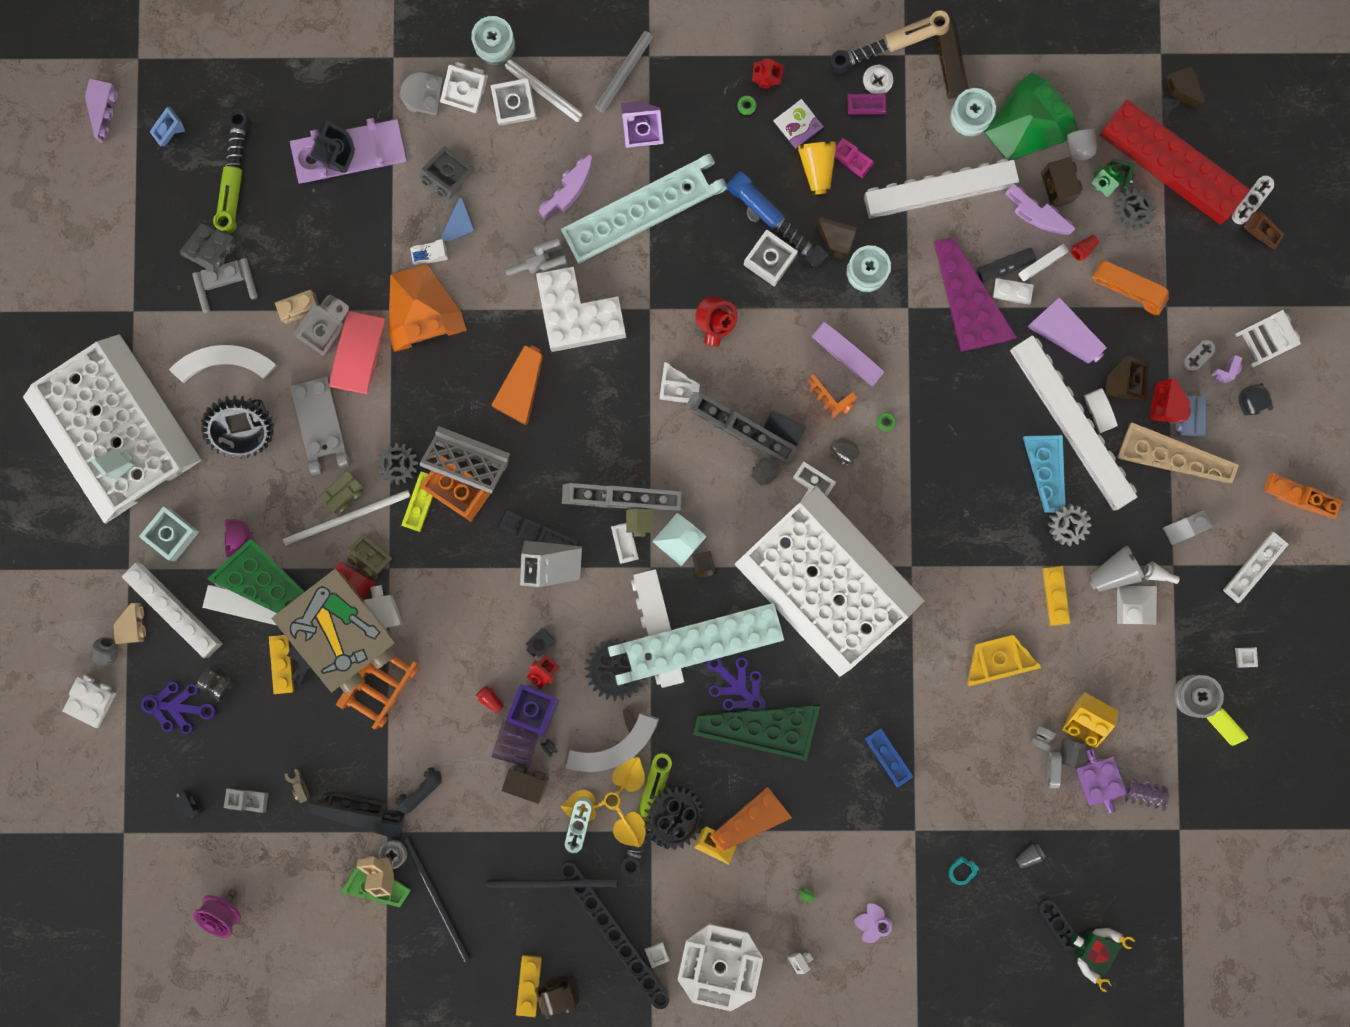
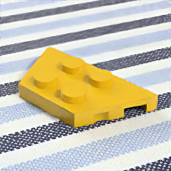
(999, 660)

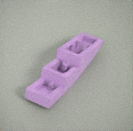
(847, 353)

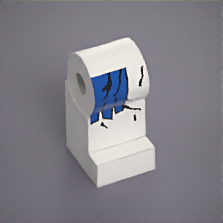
(429, 252)

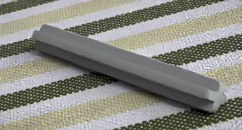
(624, 71)

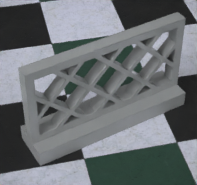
(470, 450)

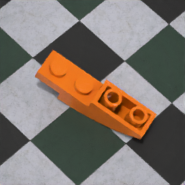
(1302, 496)

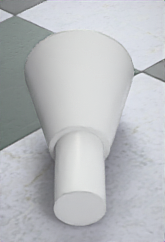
(1155, 572)

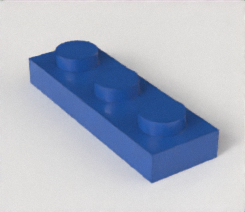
(888, 757)

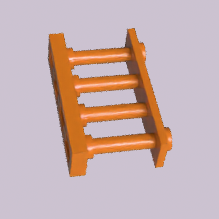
(380, 720)

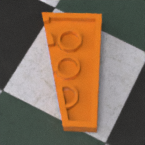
(754, 818)

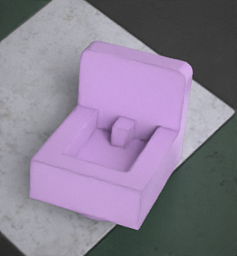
(1232, 369)

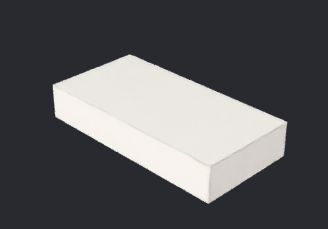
(624, 544)

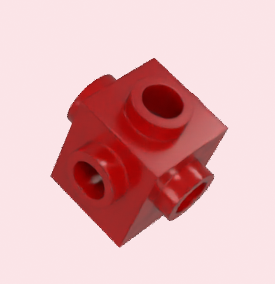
(767, 73)
(542, 672)

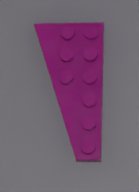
(971, 307)

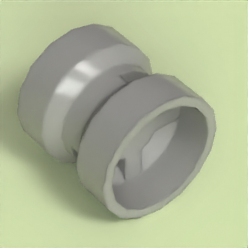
(1041, 742)

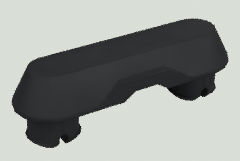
(409, 803)

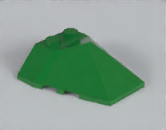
(1031, 119)

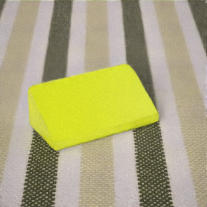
(1227, 727)

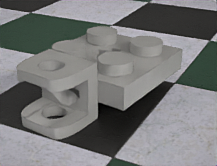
(329, 318)

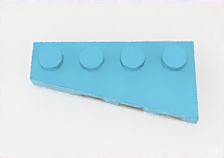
(1048, 469)

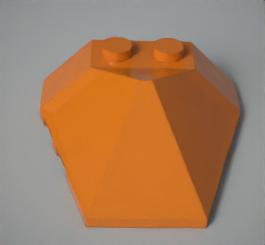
(420, 308)

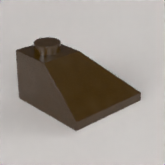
(836, 237)
(1128, 379)

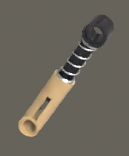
(893, 41)

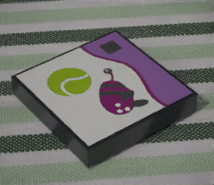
(798, 124)

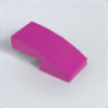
(852, 158)

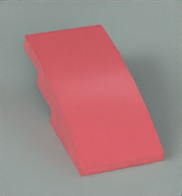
(357, 352)

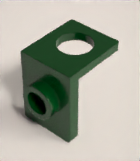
(1129, 176)

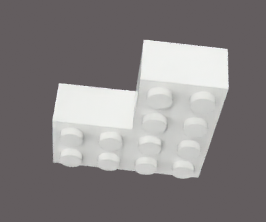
(573, 323)

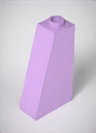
(1067, 331)

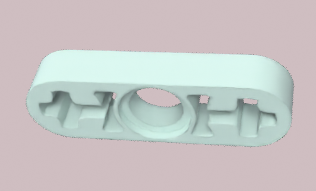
(580, 839)

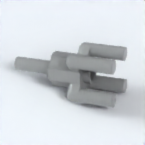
(540, 259)

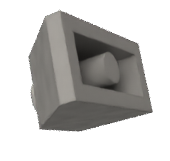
(1187, 527)

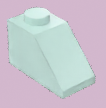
(113, 463)

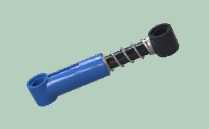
(744, 189)

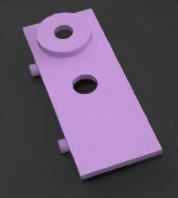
(374, 147)

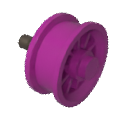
(217, 915)

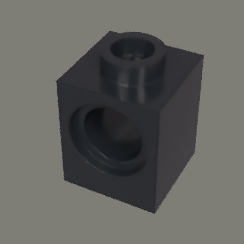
(548, 639)

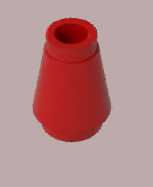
(1082, 249)
(489, 699)

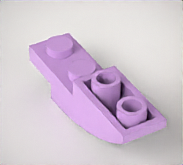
(573, 183)
(1043, 218)

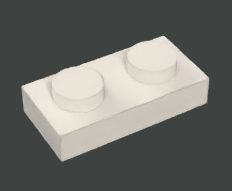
(1012, 291)

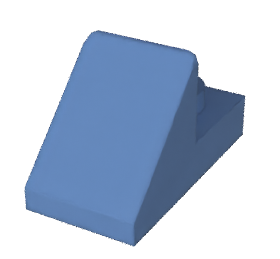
(166, 127)

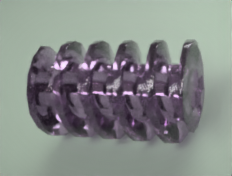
(1148, 793)

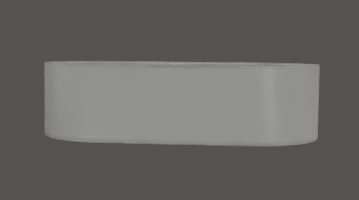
(1195, 352)
(1054, 769)

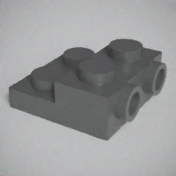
(446, 173)
(208, 247)

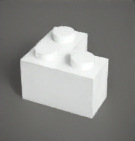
(811, 478)

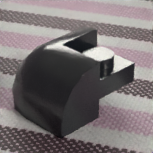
(333, 147)

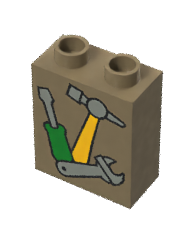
(335, 632)

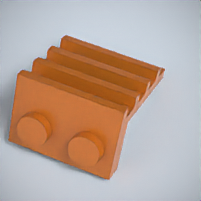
(843, 406)

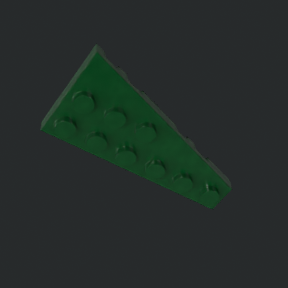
(773, 730)

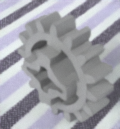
(1061, 523)

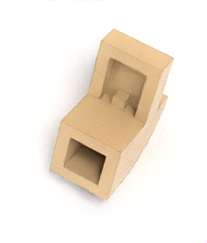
(379, 875)

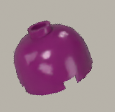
(236, 535)

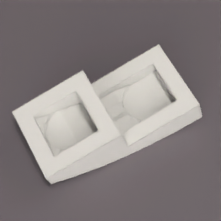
(1101, 410)

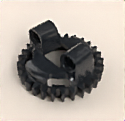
(217, 424)

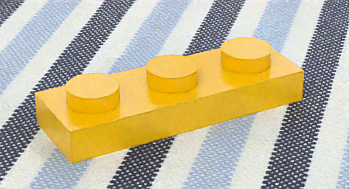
(1056, 596)
(281, 664)
(528, 982)

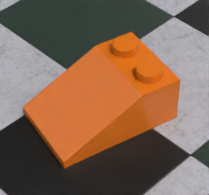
(455, 494)

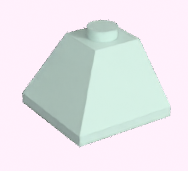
(679, 539)

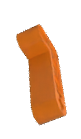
(1133, 286)

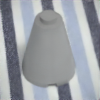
(1117, 571)

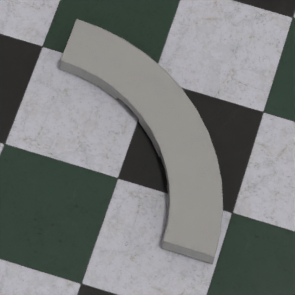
(617, 755)

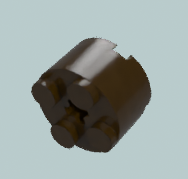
(557, 996)

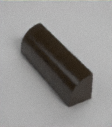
(951, 60)

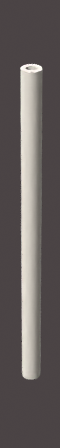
(347, 517)

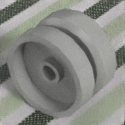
(1201, 706)

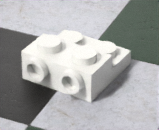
(464, 87)
(89, 701)

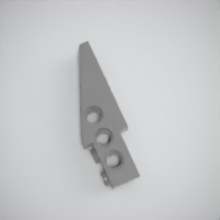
(621, 497)

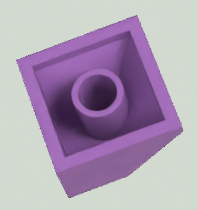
(641, 124)

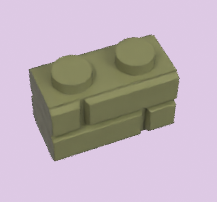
(342, 492)

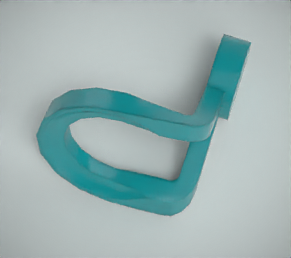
(971, 864)

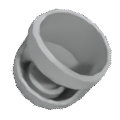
(1082, 144)

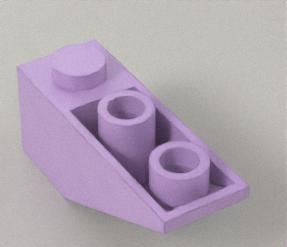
(100, 101)

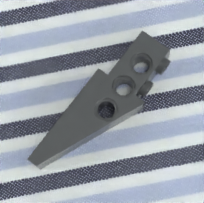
(740, 427)

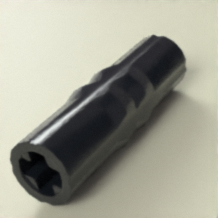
(1006, 265)

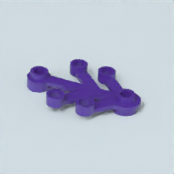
(738, 687)
(175, 707)

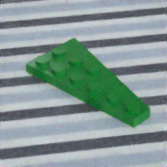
(257, 578)

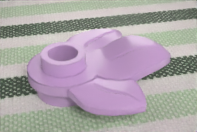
(870, 922)

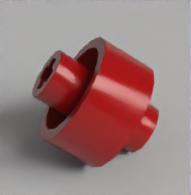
(716, 318)

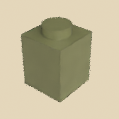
(639, 521)

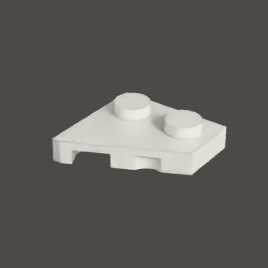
(676, 385)

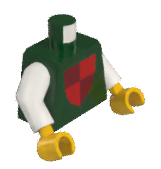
(1097, 952)

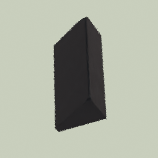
(784, 427)

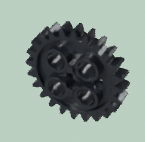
(612, 688)
(660, 809)

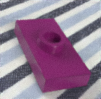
(866, 104)

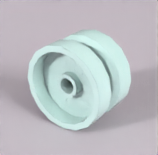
(495, 51)
(973, 112)
(879, 266)

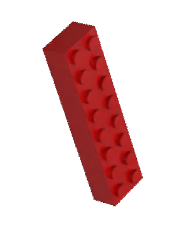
(1174, 162)

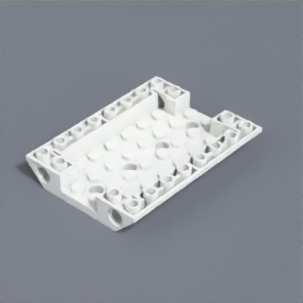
(128, 411)
(845, 567)

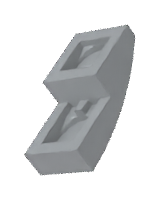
(246, 800)

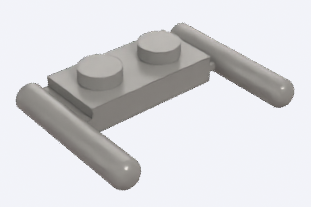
(225, 275)

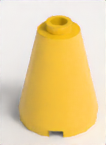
(818, 164)

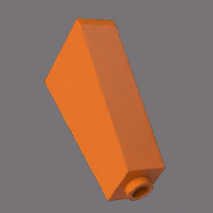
(519, 388)

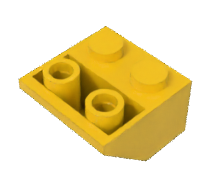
(1090, 720)

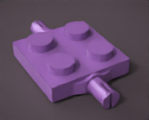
(1100, 780)

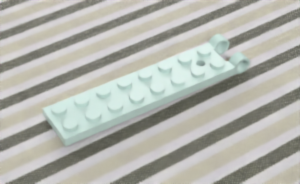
(641, 210)
(700, 642)

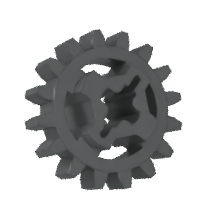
(1139, 202)
(403, 458)

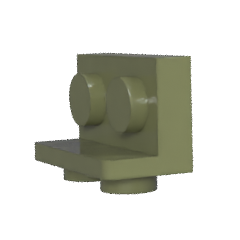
(367, 557)

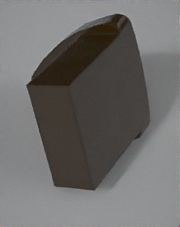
(703, 565)

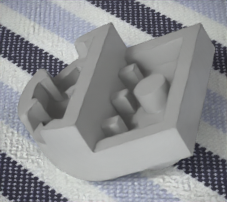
(421, 93)

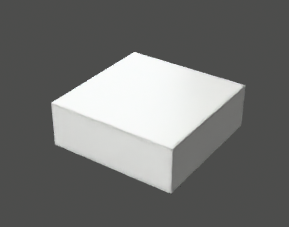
(1246, 657)
(657, 954)

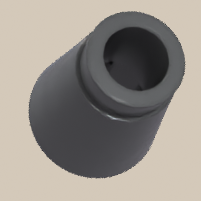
(1032, 855)

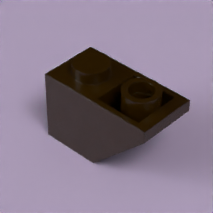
(1185, 87)

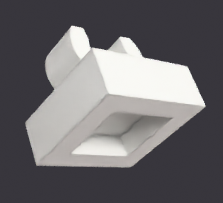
(800, 962)

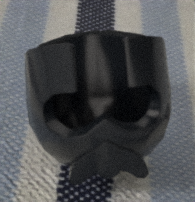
(1255, 399)

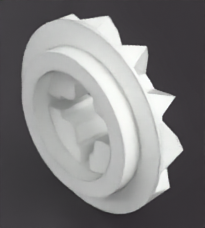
(878, 71)

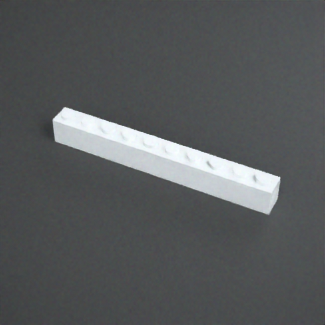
(1073, 423)

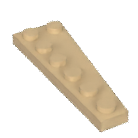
(1163, 452)

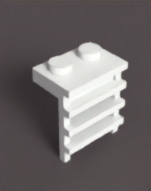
(1279, 332)

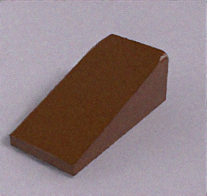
(1264, 229)

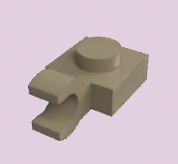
(300, 790)

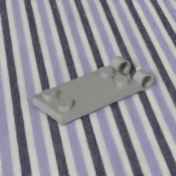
(319, 423)

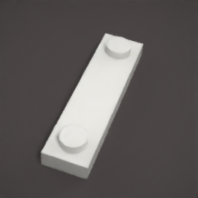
(1255, 567)

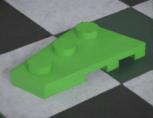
(356, 887)

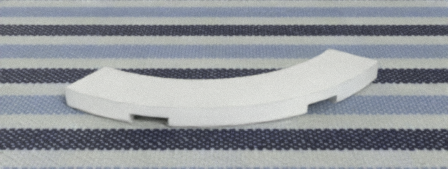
(222, 355)

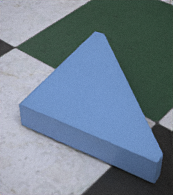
(458, 224)

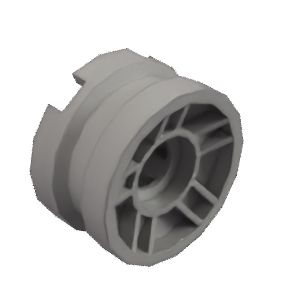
(398, 848)

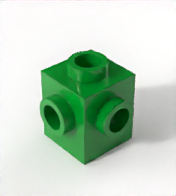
(1107, 179)

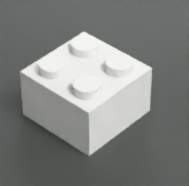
(513, 102)
(770, 258)

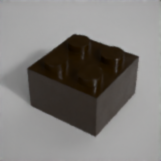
(1061, 182)
(525, 783)

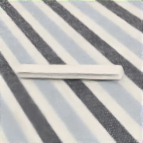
(544, 91)

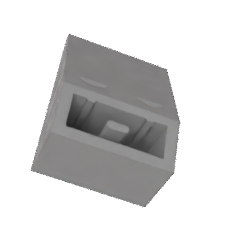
(549, 563)

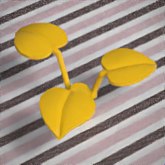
(630, 828)

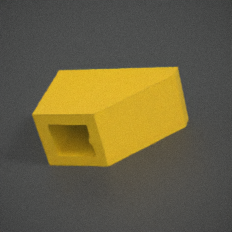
(706, 845)

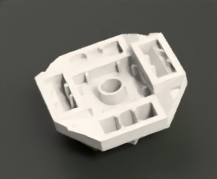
(723, 988)

